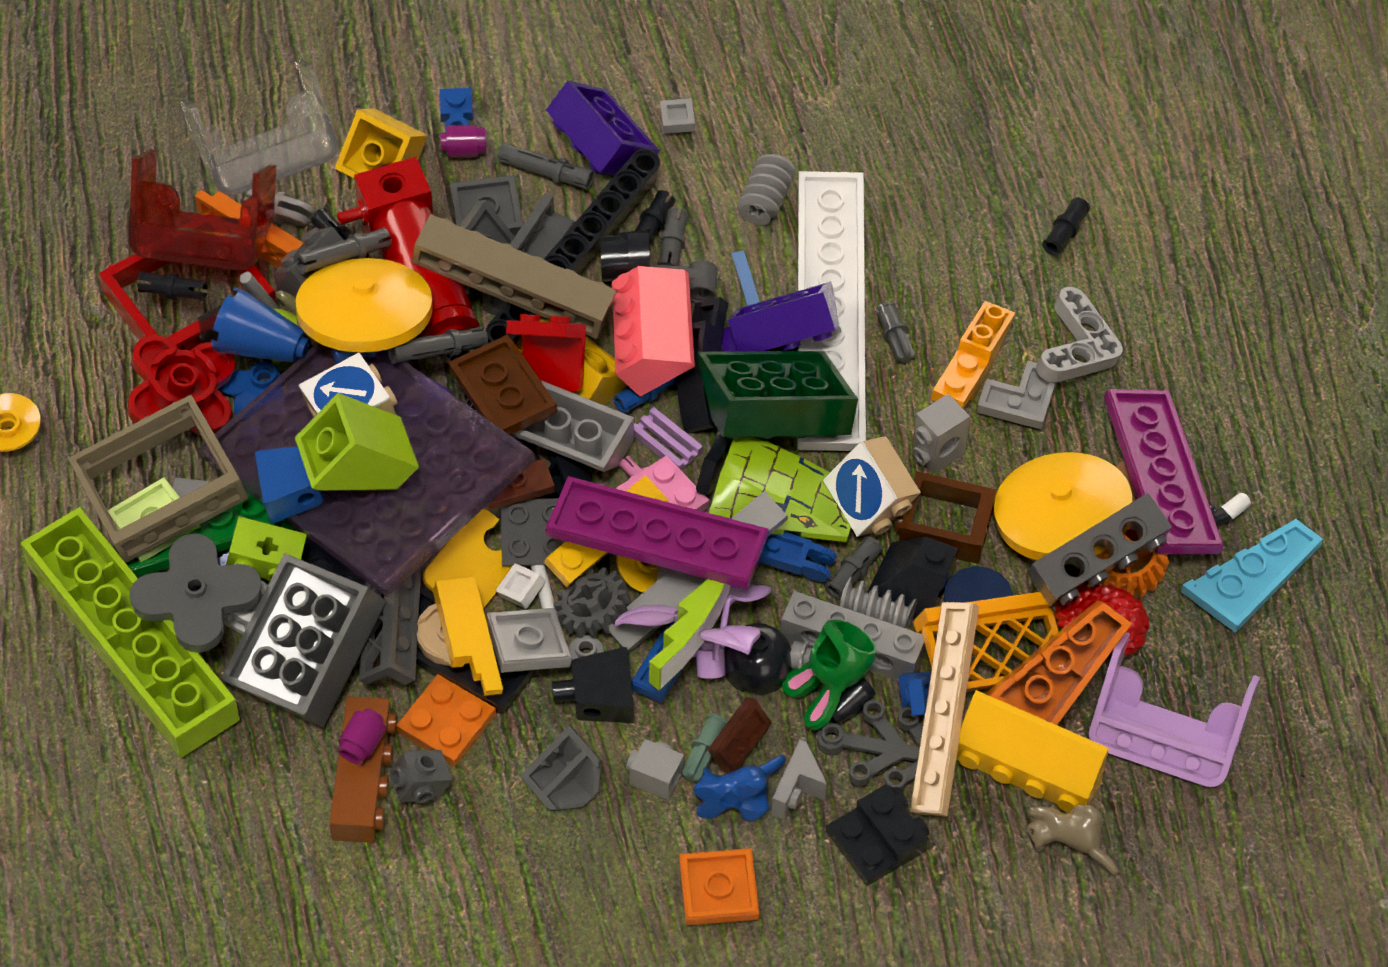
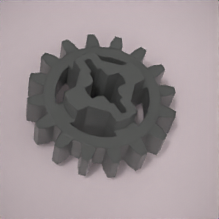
(592, 603)

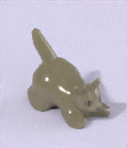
(1077, 829)

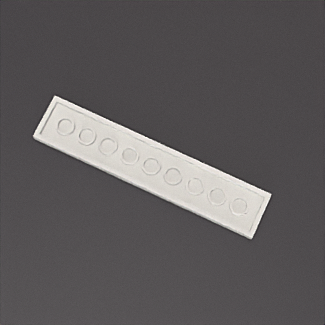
(834, 252)

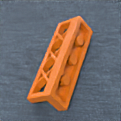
(277, 243)

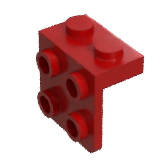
(553, 349)

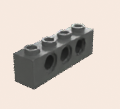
(1141, 516)

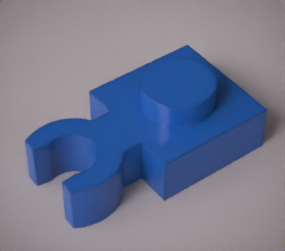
(456, 106)

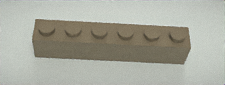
(512, 274)

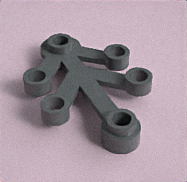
(890, 749)

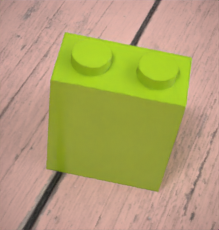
(355, 447)

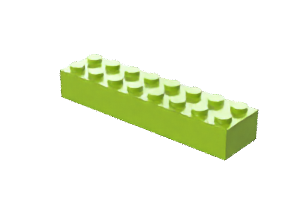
(94, 591)

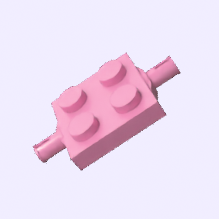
(669, 481)

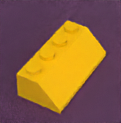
(1030, 753)

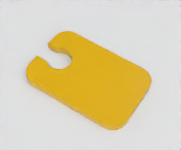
(469, 556)

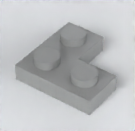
(1020, 404)

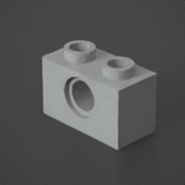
(940, 434)

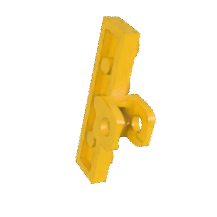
(573, 560)

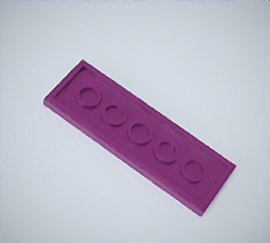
(1164, 467)
(657, 532)

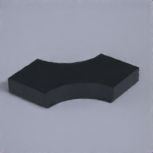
(713, 464)

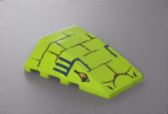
(788, 479)

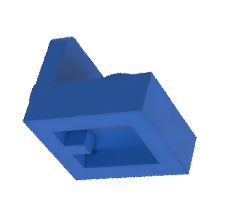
(914, 691)

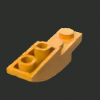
(975, 354)

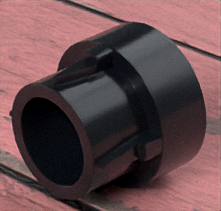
(623, 253)

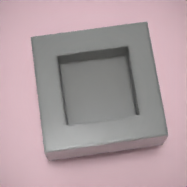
(677, 116)

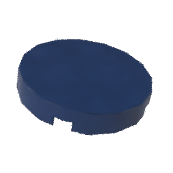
(975, 585)

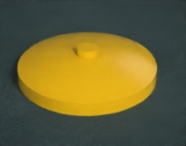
(364, 305)
(1057, 500)

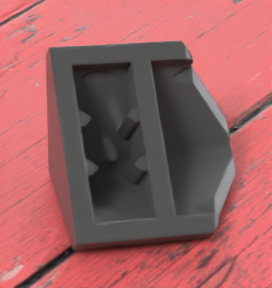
(565, 773)

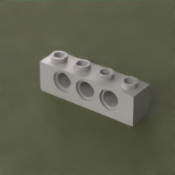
(896, 647)

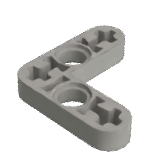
(1098, 347)

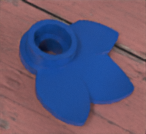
(247, 385)

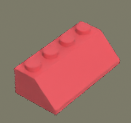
(652, 327)

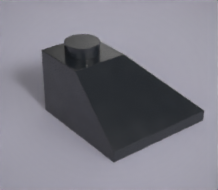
(917, 570)

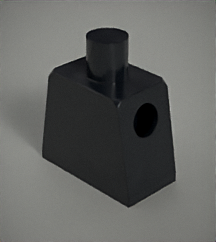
(599, 687)

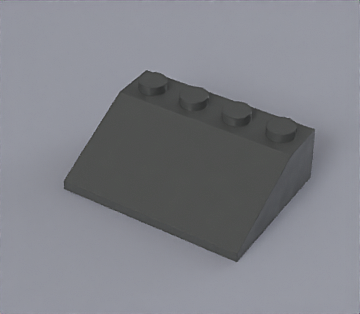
(304, 639)

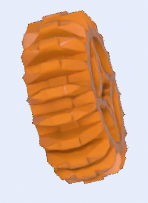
(1139, 581)

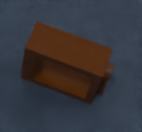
(958, 492)

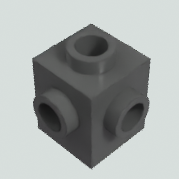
(420, 775)

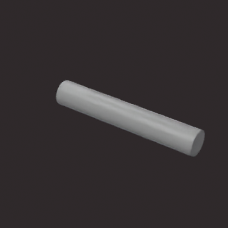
(257, 290)

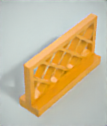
(995, 612)

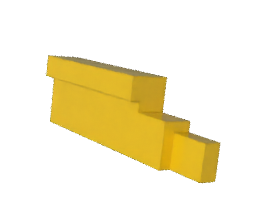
(467, 631)

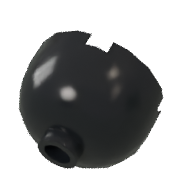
(764, 666)

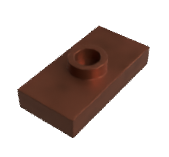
(530, 484)
(739, 735)

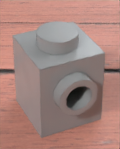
(655, 768)

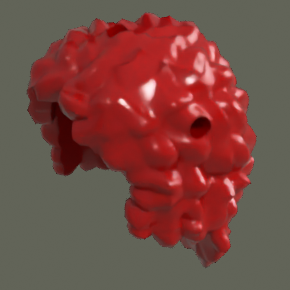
(1120, 601)

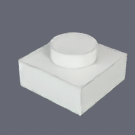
(520, 586)

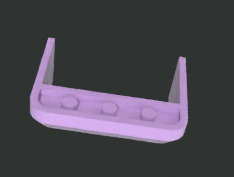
(1163, 737)

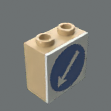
(351, 379)
(872, 487)

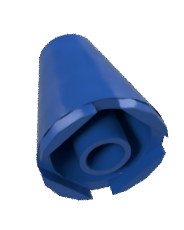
(257, 331)

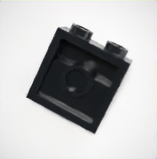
(879, 834)

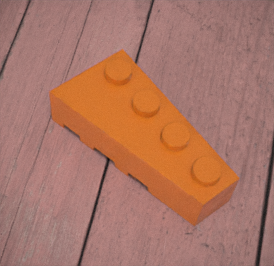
(1064, 665)

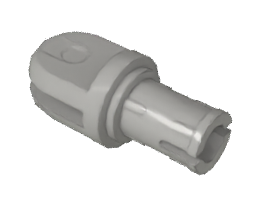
(289, 210)

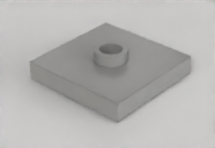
(528, 640)

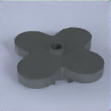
(196, 592)

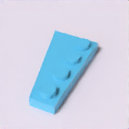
(1252, 577)

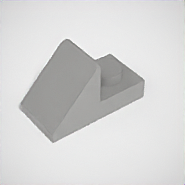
(799, 777)

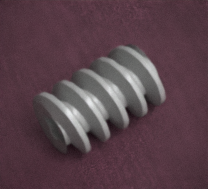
(766, 189)
(877, 607)

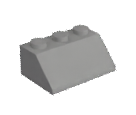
(582, 431)

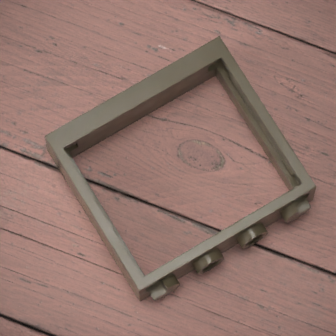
(178, 515)

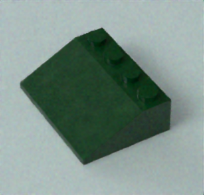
(776, 394)

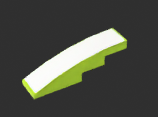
(682, 639)

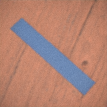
(745, 277)

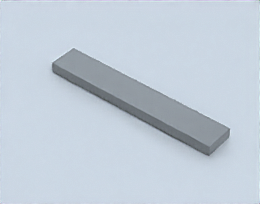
(678, 585)

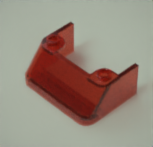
(167, 234)

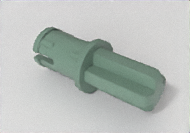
(700, 755)

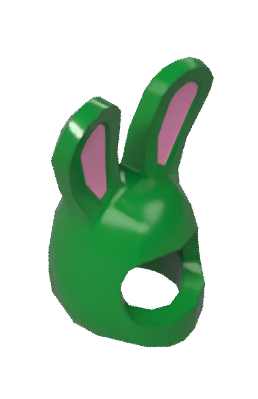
(838, 661)

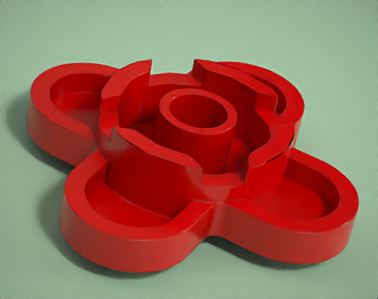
(177, 373)

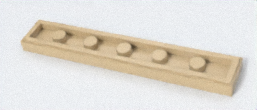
(944, 709)

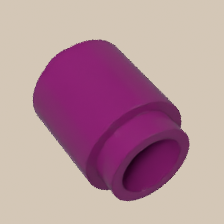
(463, 141)
(361, 736)

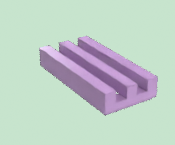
(648, 422)

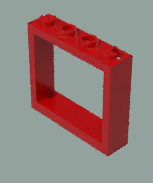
(126, 272)

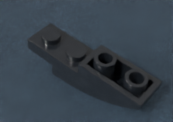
(707, 330)

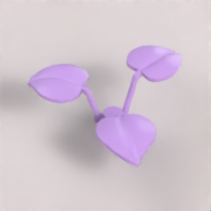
(710, 655)

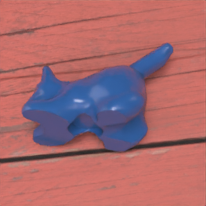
(739, 789)

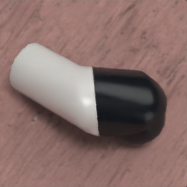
(1230, 509)

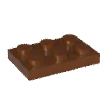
(503, 385)

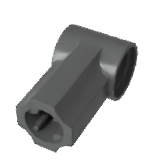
(701, 279)

